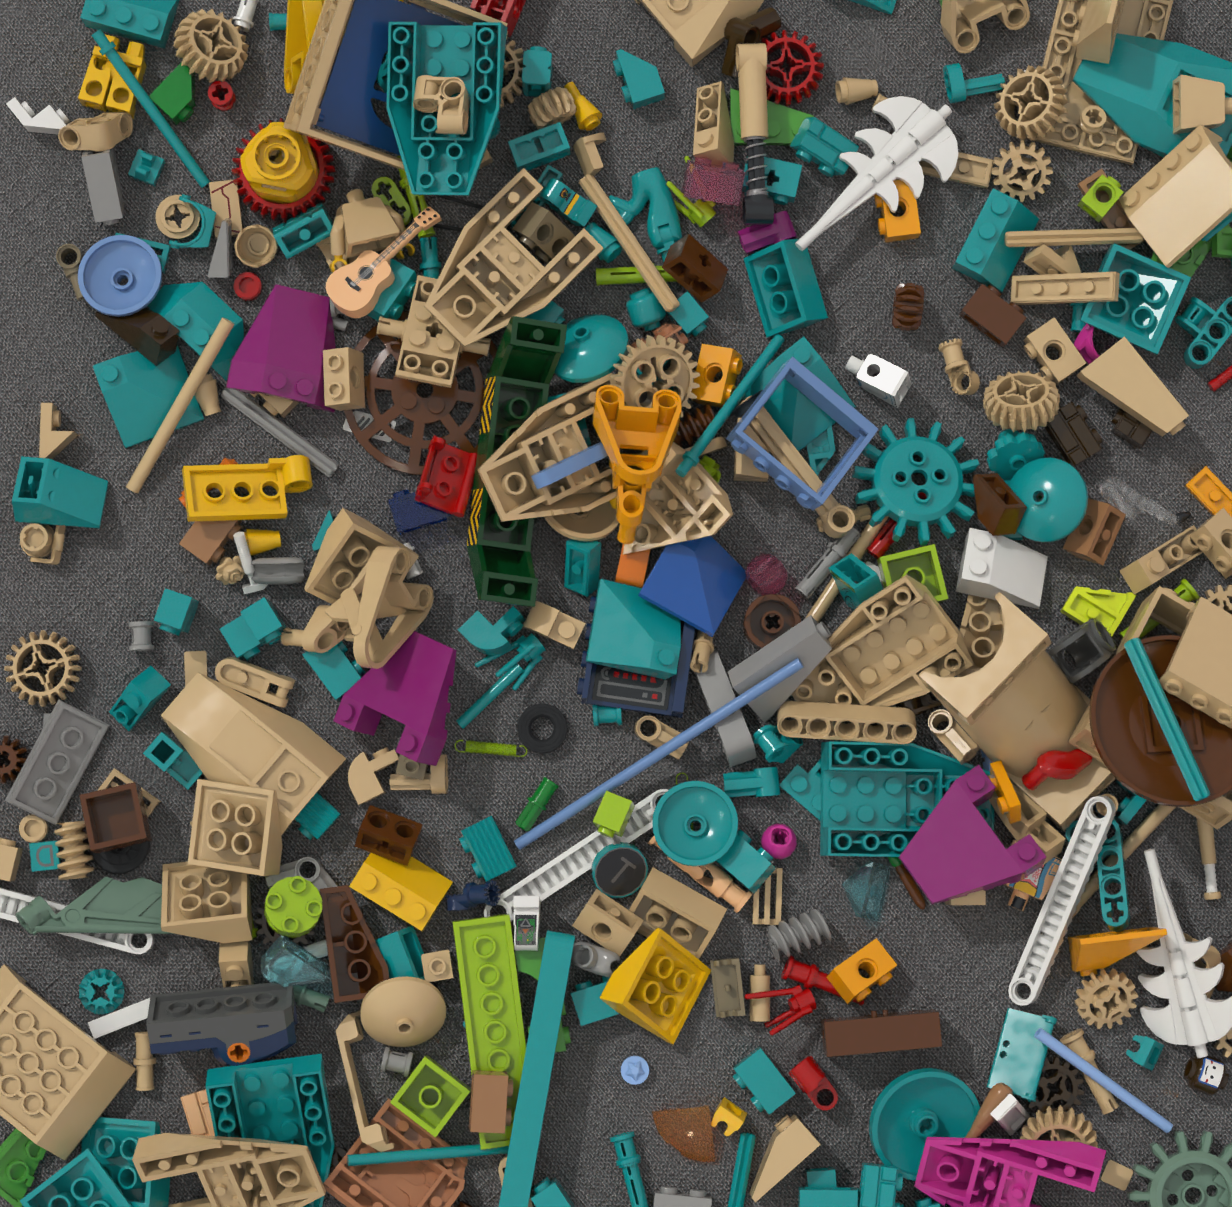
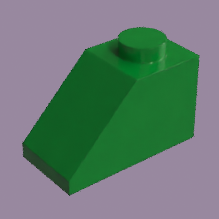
(176, 95)

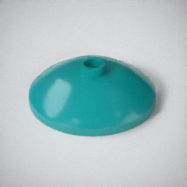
(591, 348)
(1063, 500)
(695, 803)

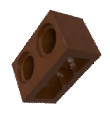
(388, 835)

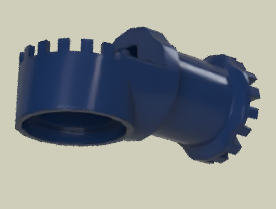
(473, 896)

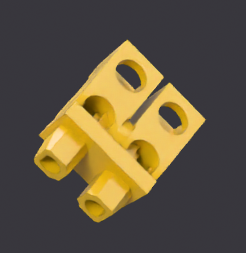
(104, 86)

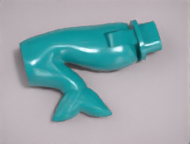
(662, 219)

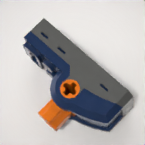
(235, 1022)

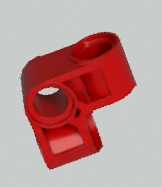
(811, 1080)

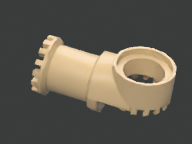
(958, 367)

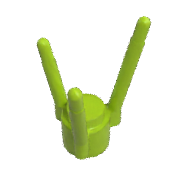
(697, 213)

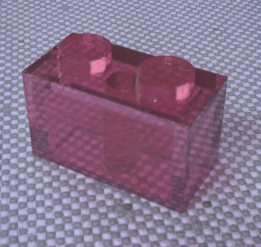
(713, 181)

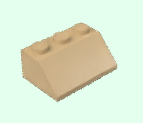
(677, 911)

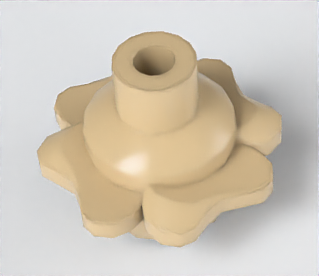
(230, 570)

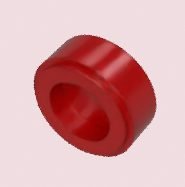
(248, 286)

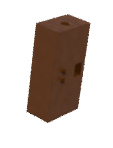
(881, 1032)

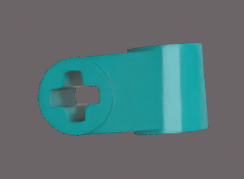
(775, 745)

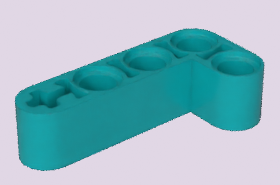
(1110, 875)

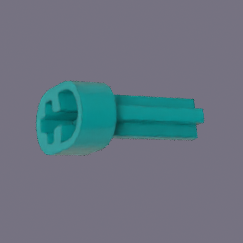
(959, 89)

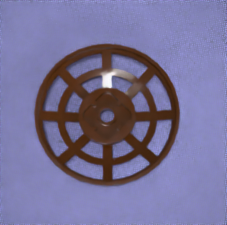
(415, 408)

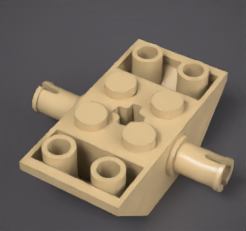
(428, 348)

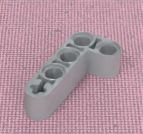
(733, 729)

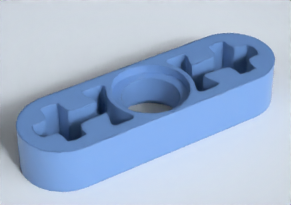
(569, 465)

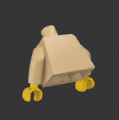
(363, 227)

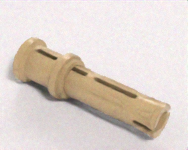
(1077, 1043)

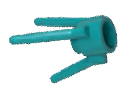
(529, 649)

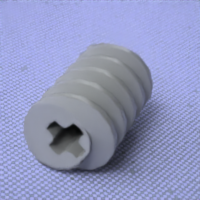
(798, 932)

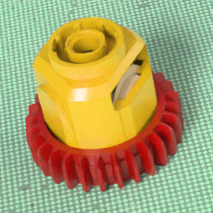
(282, 171)

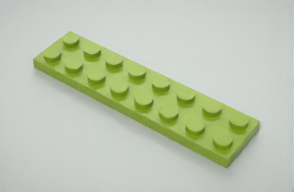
(491, 1005)

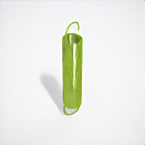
(491, 748)

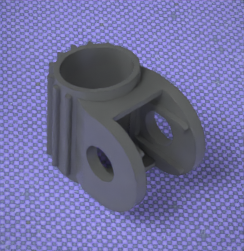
(1088, 645)

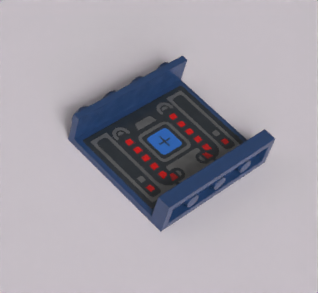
(635, 691)

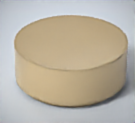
(33, 828)

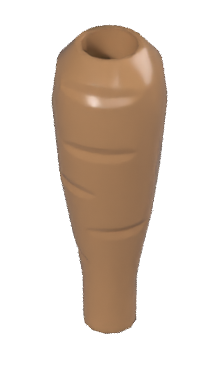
(992, 1100)

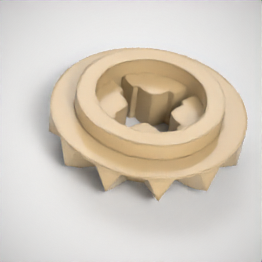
(167, 210)

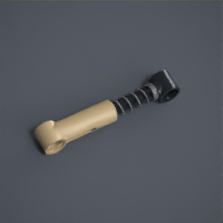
(751, 69)

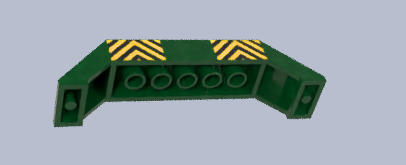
(512, 393)

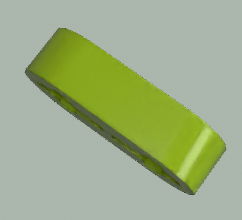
(397, 196)

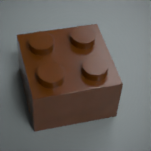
(115, 817)

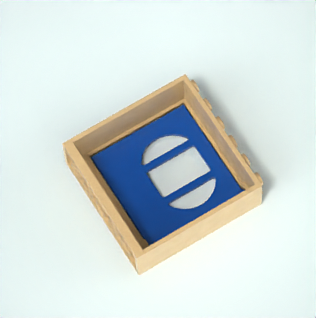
(344, 65)

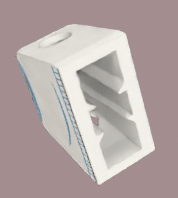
(889, 384)

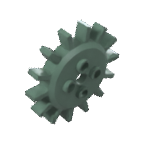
(1205, 1171)

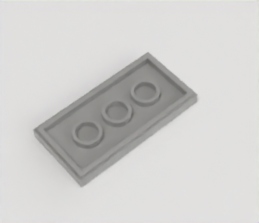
(57, 762)

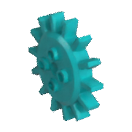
(900, 499)

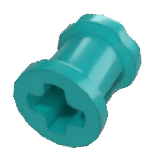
(606, 715)

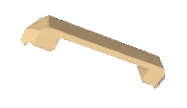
(347, 1033)

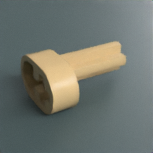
(435, 780)

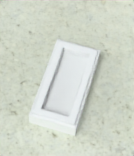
(1010, 1114)

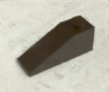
(145, 332)

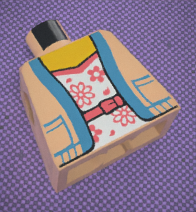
(1034, 885)

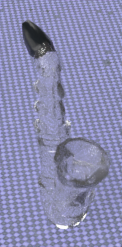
(1126, 499)

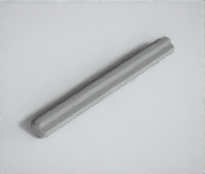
(280, 430)

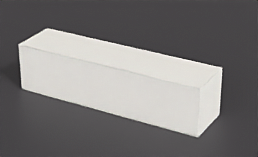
(119, 1019)

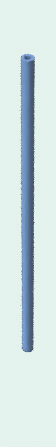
(659, 753)

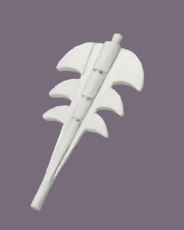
(917, 136)
(1190, 1014)

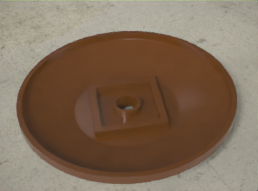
(1134, 742)

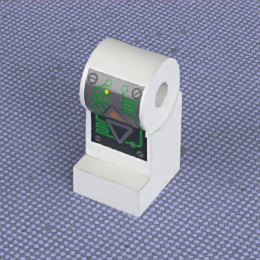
(526, 922)

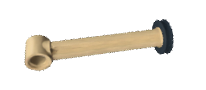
(788, 455)

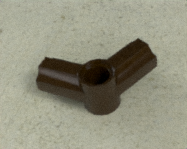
(747, 32)

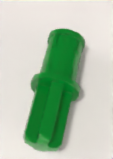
(536, 804)

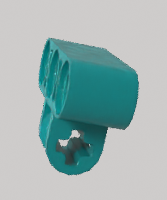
(1199, 329)

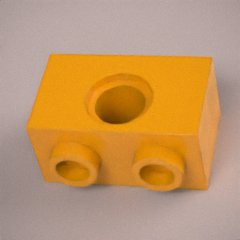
(901, 227)
(710, 362)
(874, 961)

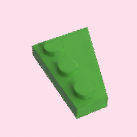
(782, 122)
(17, 1166)

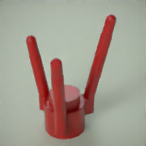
(800, 1005)

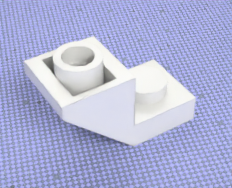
(44, 122)

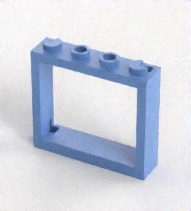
(827, 401)

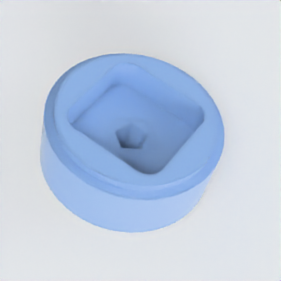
(634, 1070)

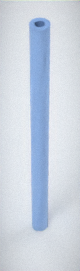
(1103, 1080)

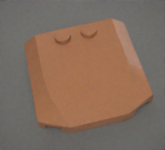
(401, 1183)

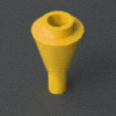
(586, 113)

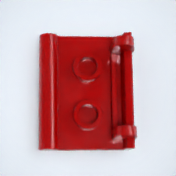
(446, 478)

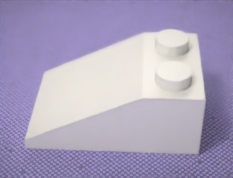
(1003, 566)

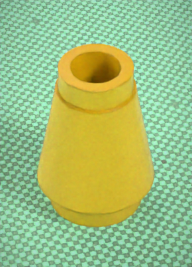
(262, 540)

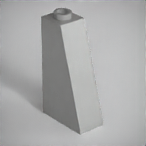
(803, 641)

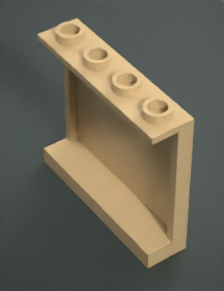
(1203, 662)

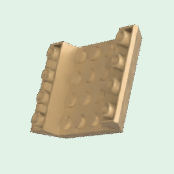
(51, 1070)

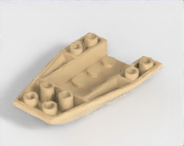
(885, 649)
(251, 744)

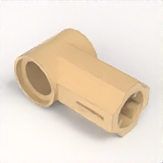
(662, 734)
(953, 737)

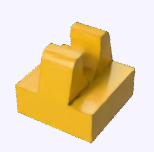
(729, 1113)

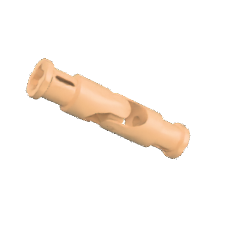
(720, 885)

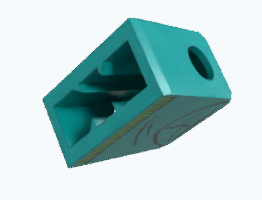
(850, 570)

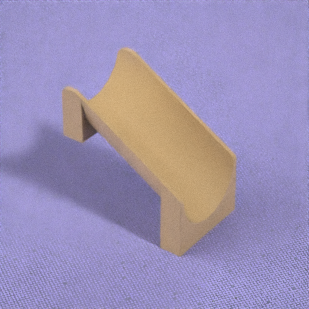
(1020, 711)

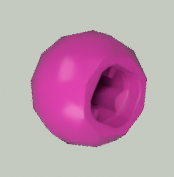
(779, 841)

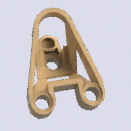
(962, 15)
(354, 620)

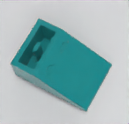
(57, 494)

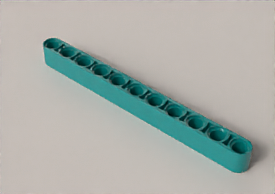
(537, 1069)

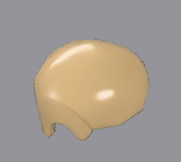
(255, 246)

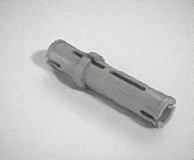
(820, 571)

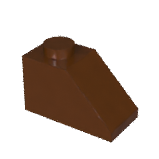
(997, 504)

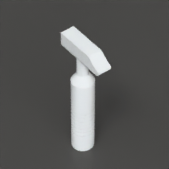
(246, 560)

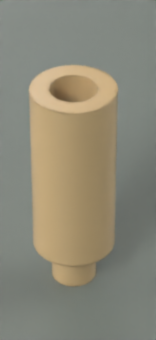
(759, 983)

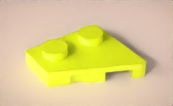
(1097, 604)

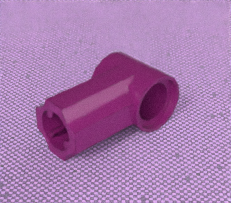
(762, 236)

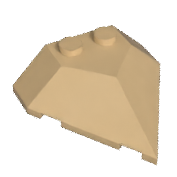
(680, 507)

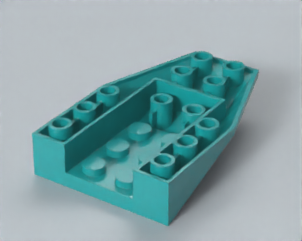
(475, 55)
(1139, 88)
(882, 795)
(275, 1103)

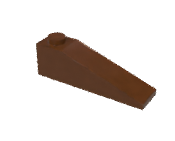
(351, 948)

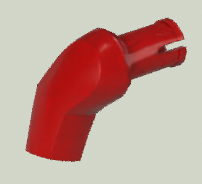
(1056, 765)

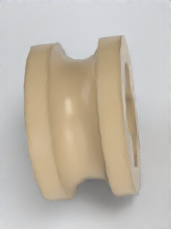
(1097, 112)

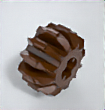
(908, 306)
(14, 756)

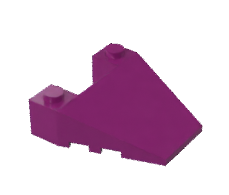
(409, 690)
(958, 849)

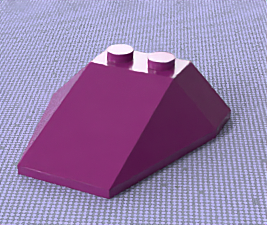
(286, 348)

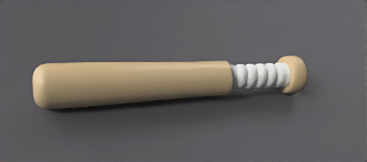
(1208, 858)

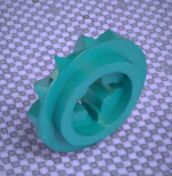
(115, 991)

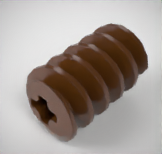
(693, 426)

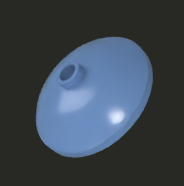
(109, 263)

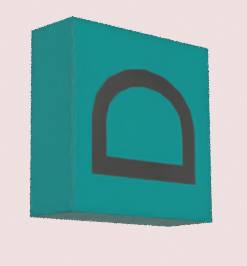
(44, 856)

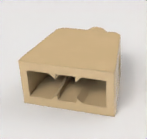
(1197, 103)

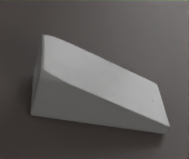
(222, 259)

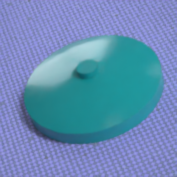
(919, 1107)

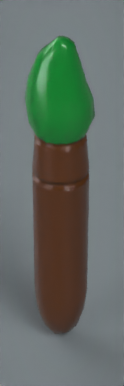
(908, 882)

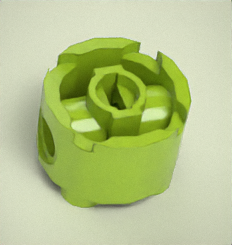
(293, 906)

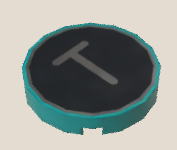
(619, 870)

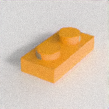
(1007, 798)

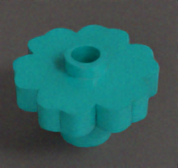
(1013, 452)

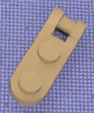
(254, 680)

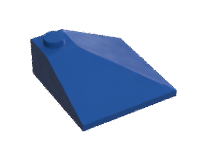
(695, 582)

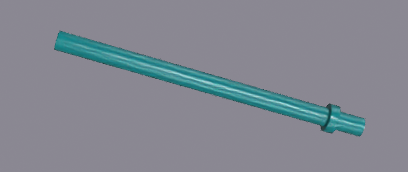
(108, 49)
(691, 457)
(422, 1154)

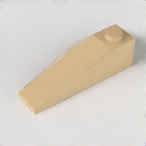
(981, 631)

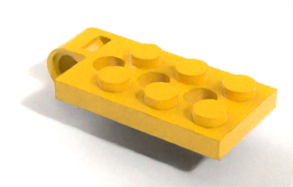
(282, 474)

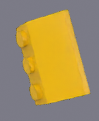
(404, 890)

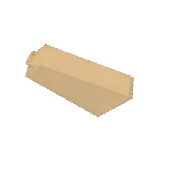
(1133, 386)

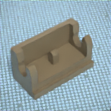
(727, 987)

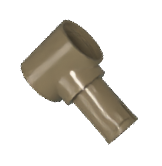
(71, 270)

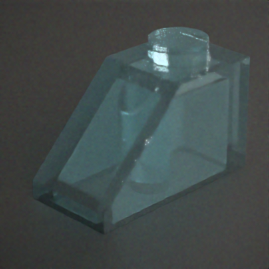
(291, 964)

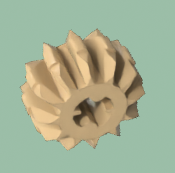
(552, 107)

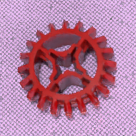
(798, 66)

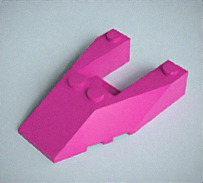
(1002, 1170)

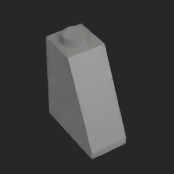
(104, 185)

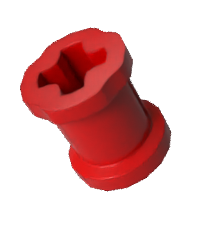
(213, 94)

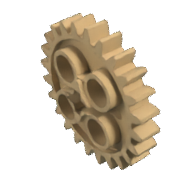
(677, 375)

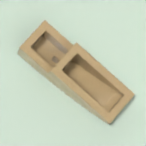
(1032, 823)

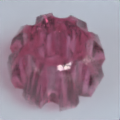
(766, 574)

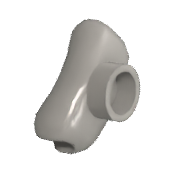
(278, 570)
(593, 958)

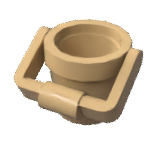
(41, 541)

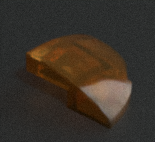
(687, 1131)

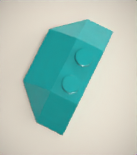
(196, 313)

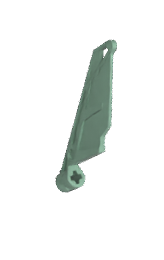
(103, 908)

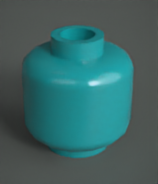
(645, 309)

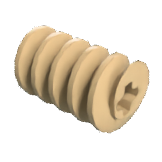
(73, 850)

